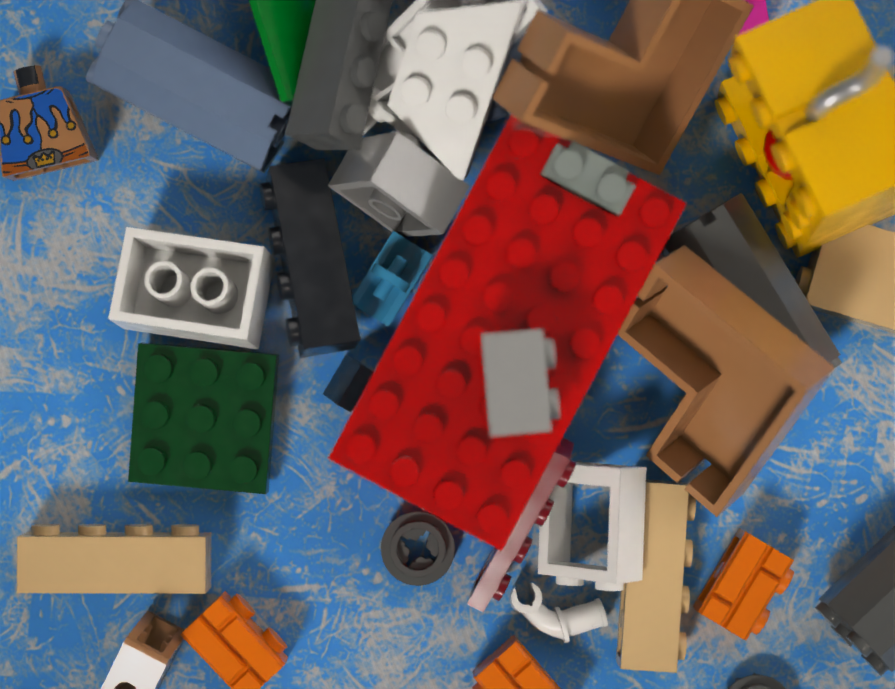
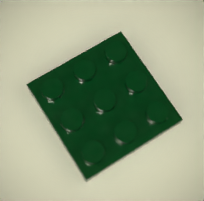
(203, 418)

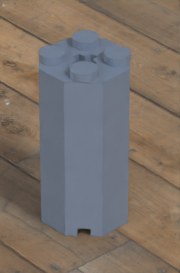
(191, 83)

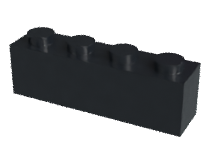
(311, 258)

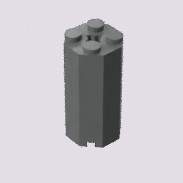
(742, 252)
(863, 605)

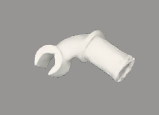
(559, 622)

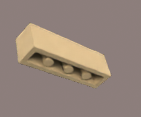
(114, 561)
(653, 607)

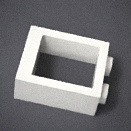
(624, 531)

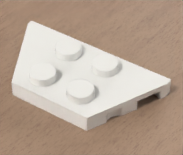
(451, 75)

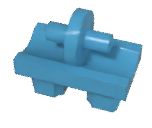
(391, 278)

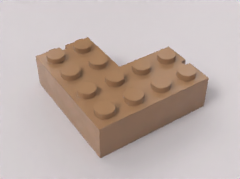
(626, 92)
(739, 373)

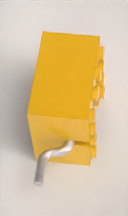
(814, 121)

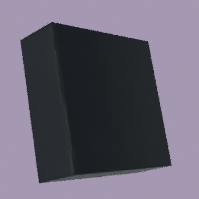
(348, 383)

